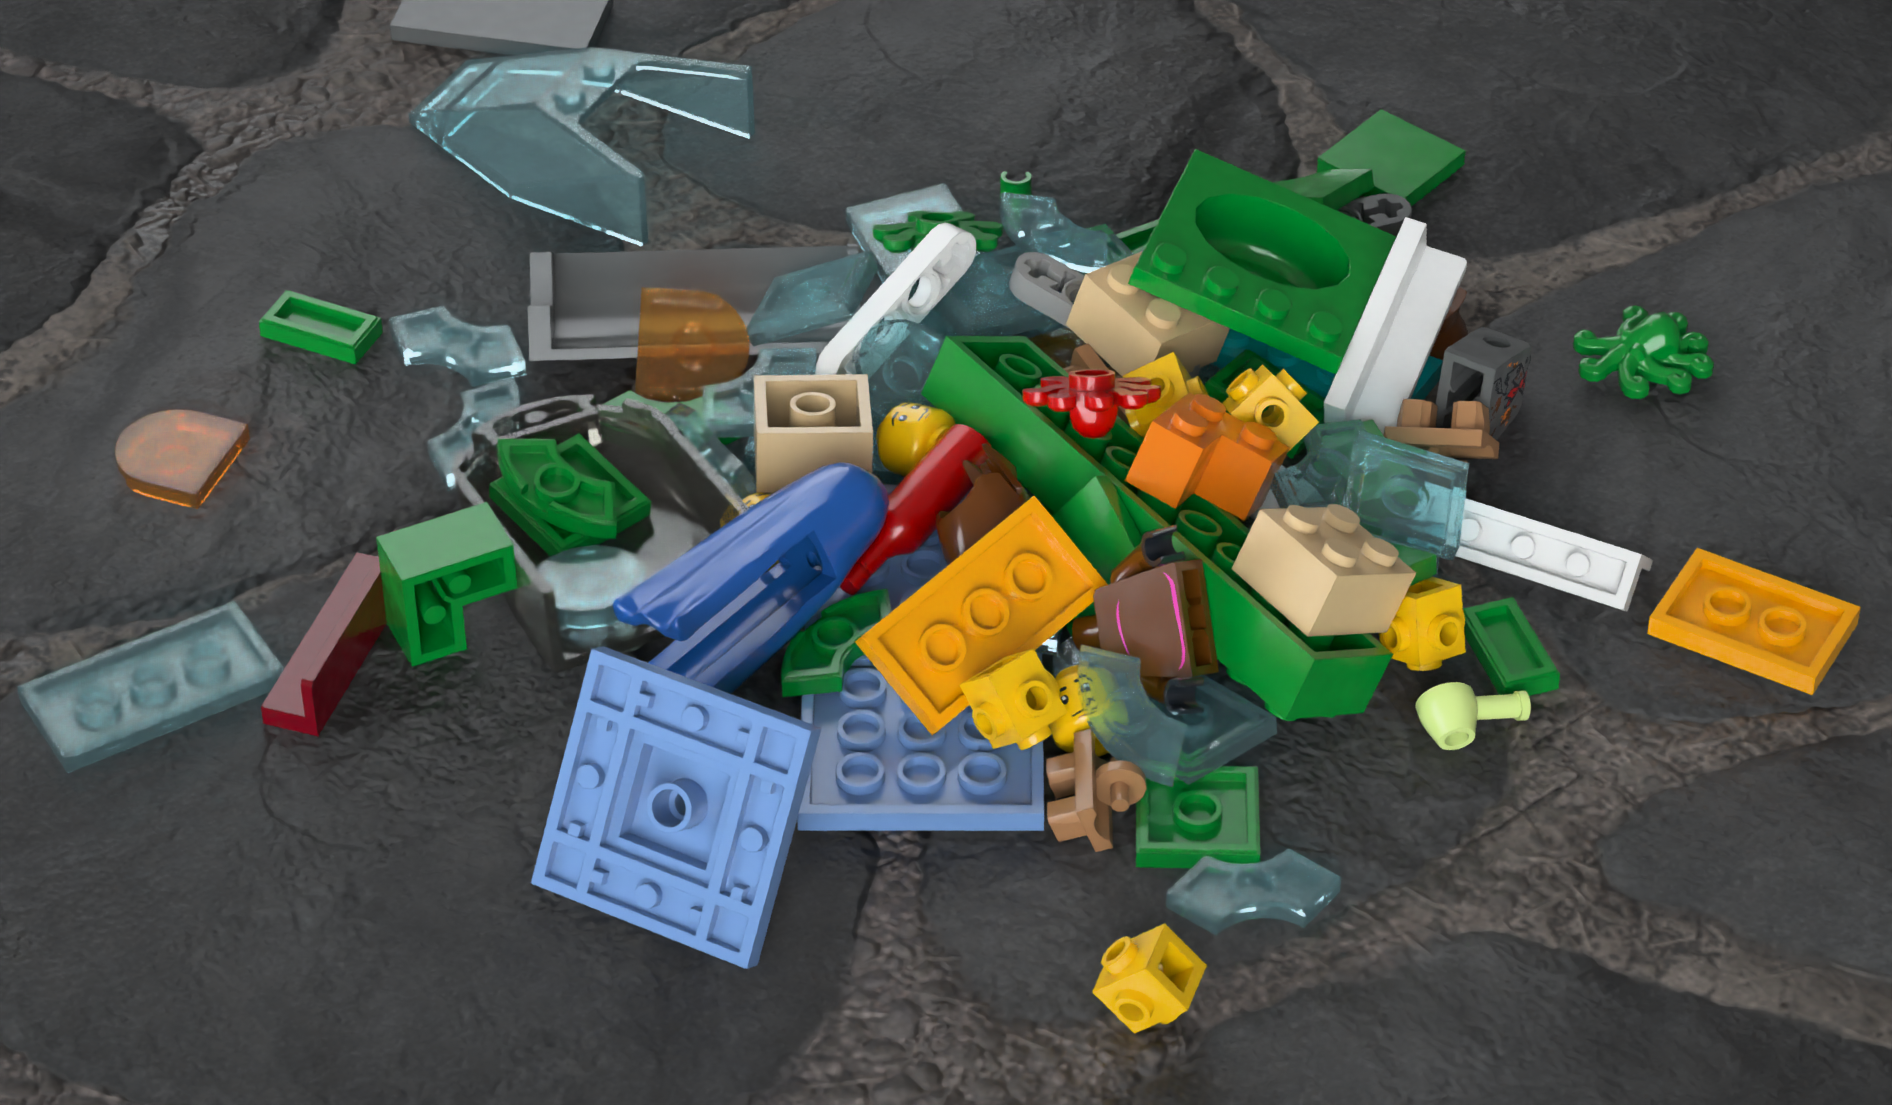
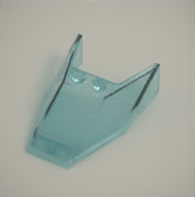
(523, 115)

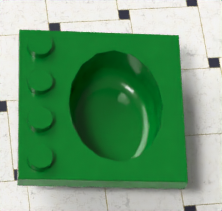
(1263, 261)

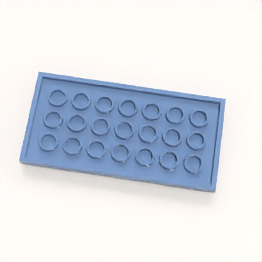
(885, 768)

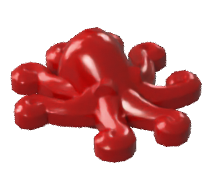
(1092, 398)

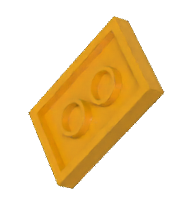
(1754, 621)

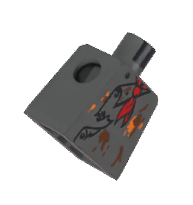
(1487, 370)

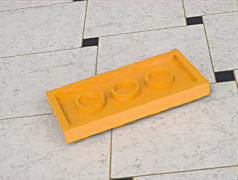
(985, 605)

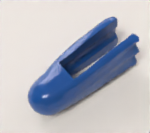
(723, 605)

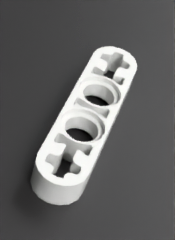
(937, 262)

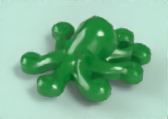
(907, 235)
(1645, 351)

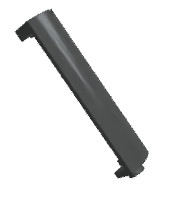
(593, 300)

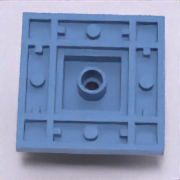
(675, 806)

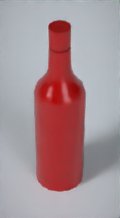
(930, 487)

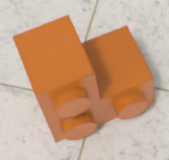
(1207, 454)

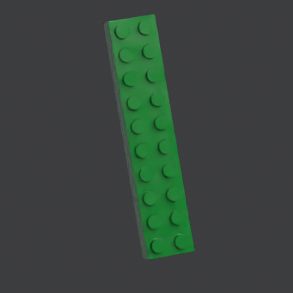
(1295, 674)

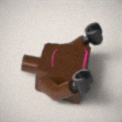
(1158, 615)

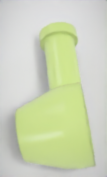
(1452, 711)

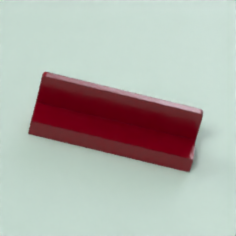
(330, 651)

